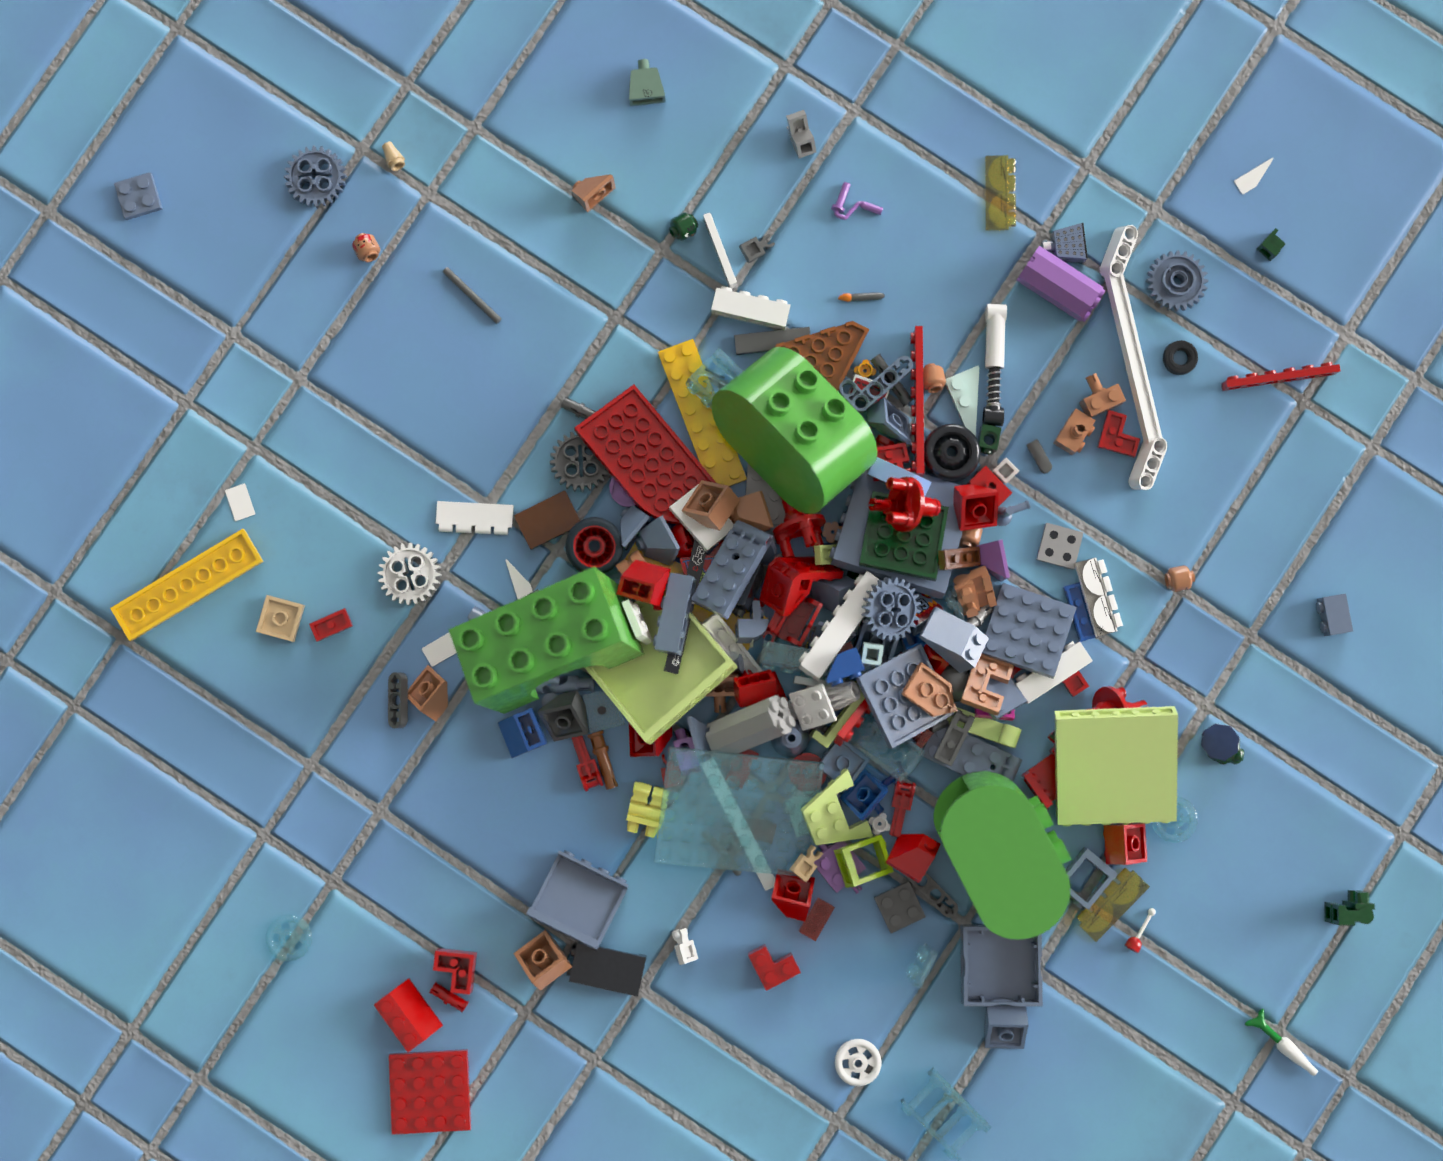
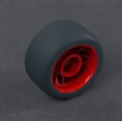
(594, 529)

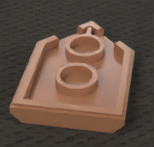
(929, 691)

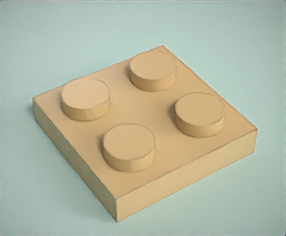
(280, 618)

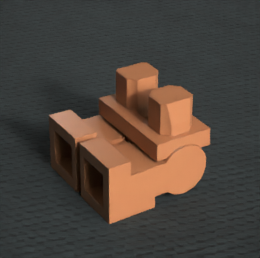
(974, 591)

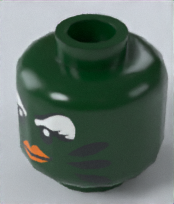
(683, 226)

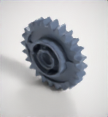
(1186, 271)

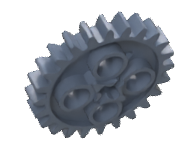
(314, 193)
(891, 609)

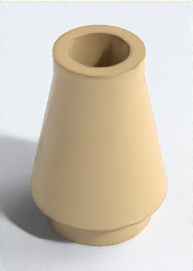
(393, 157)

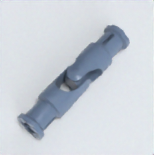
(569, 684)

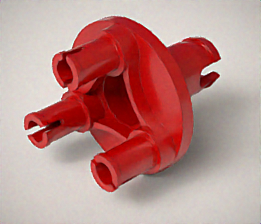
(905, 504)
(797, 525)
(1113, 698)

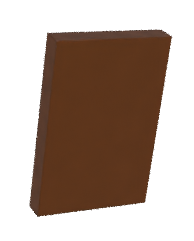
(547, 520)

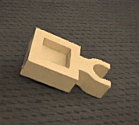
(804, 865)

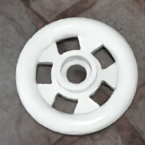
(874, 1061)

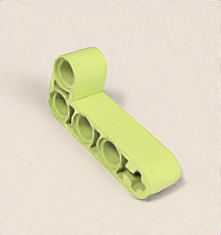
(992, 730)

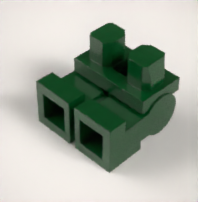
(1354, 910)

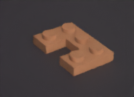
(975, 689)

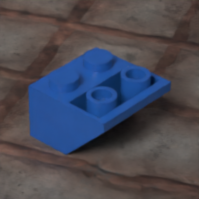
(845, 665)
(522, 732)

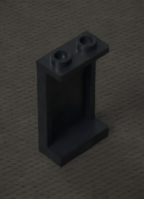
(607, 969)

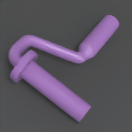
(838, 207)

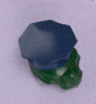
(1222, 744)

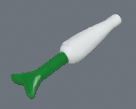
(1283, 1044)

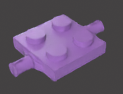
(829, 867)

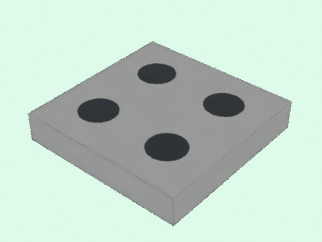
(1059, 546)

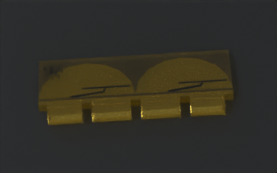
(997, 186)
(1110, 909)

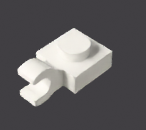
(685, 949)

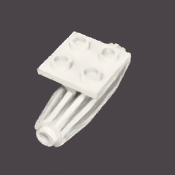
(817, 703)

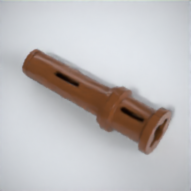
(600, 750)

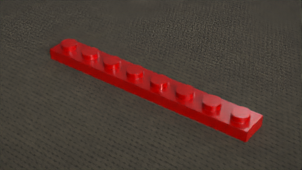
(917, 409)

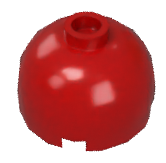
(684, 540)

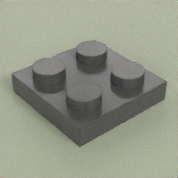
(899, 907)

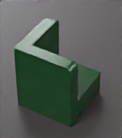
(1271, 245)

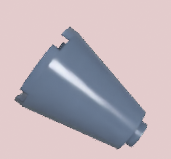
(795, 748)

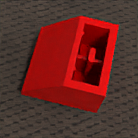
(644, 582)

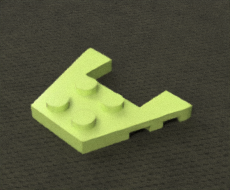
(825, 816)

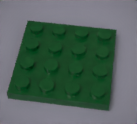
(903, 552)

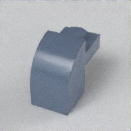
(751, 629)

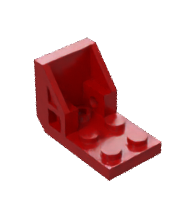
(790, 581)

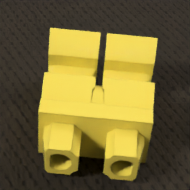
(643, 813)

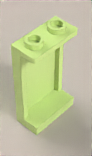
(828, 737)

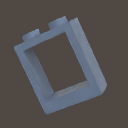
(1110, 874)

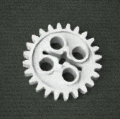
(393, 578)

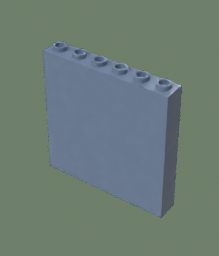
(850, 537)

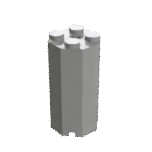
(751, 726)

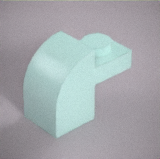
(871, 655)

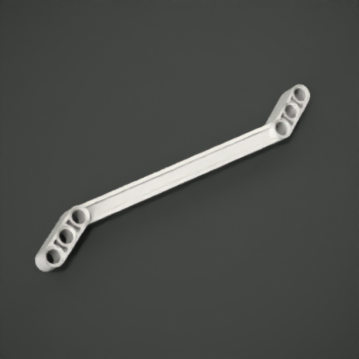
(1133, 358)

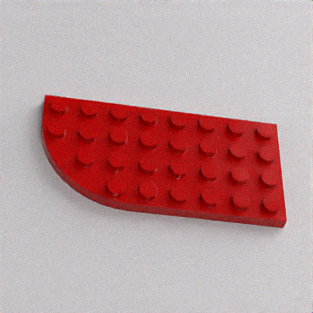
(642, 453)

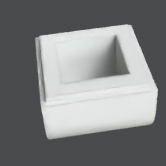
(1005, 470)

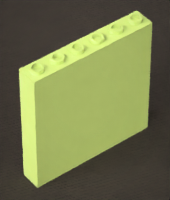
(656, 698)
(1116, 765)

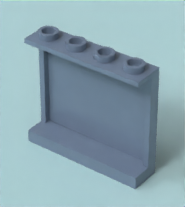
(578, 900)

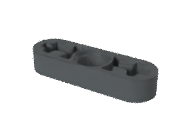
(393, 714)

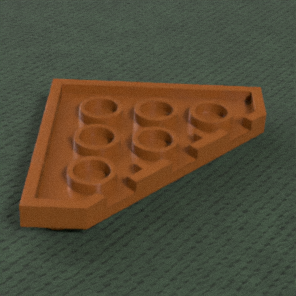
(830, 350)

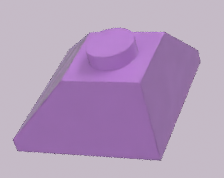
(994, 558)

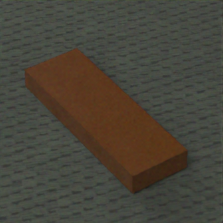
(959, 558)

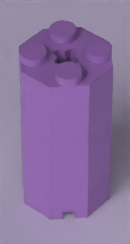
(1061, 284)

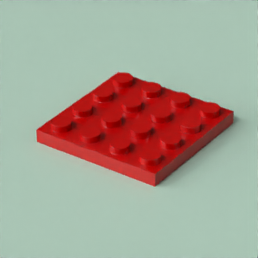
(429, 1091)

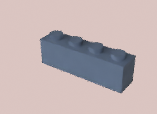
(675, 614)

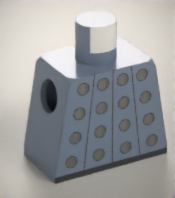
(1068, 244)

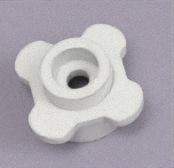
(885, 826)

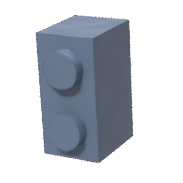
(1334, 615)

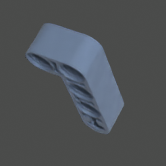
(878, 382)

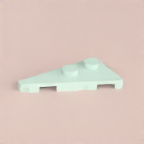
(964, 394)

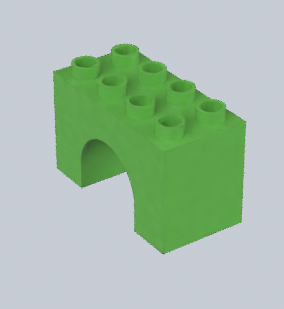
(542, 637)

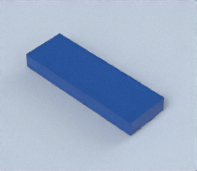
(1081, 617)

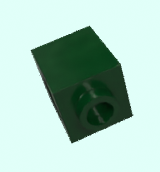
(992, 431)

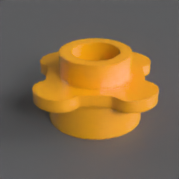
(865, 365)

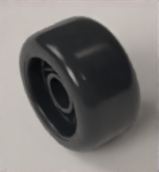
(948, 468)

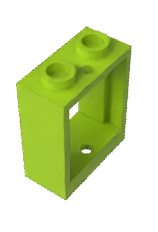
(848, 867)

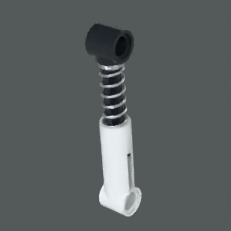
(994, 361)

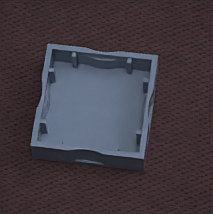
(999, 968)

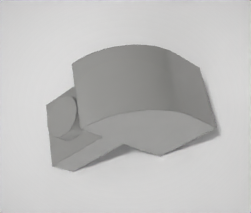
(800, 134)

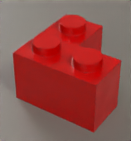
(460, 964)
(770, 971)

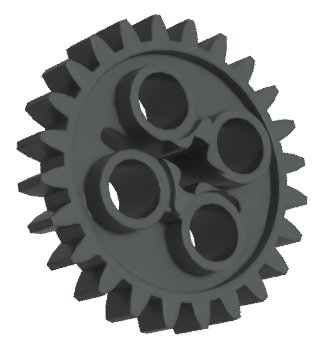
(563, 462)

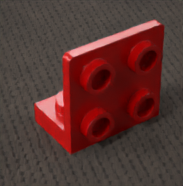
(1042, 780)

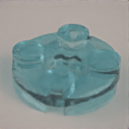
(952, 605)

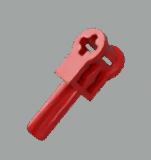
(587, 768)
(901, 801)

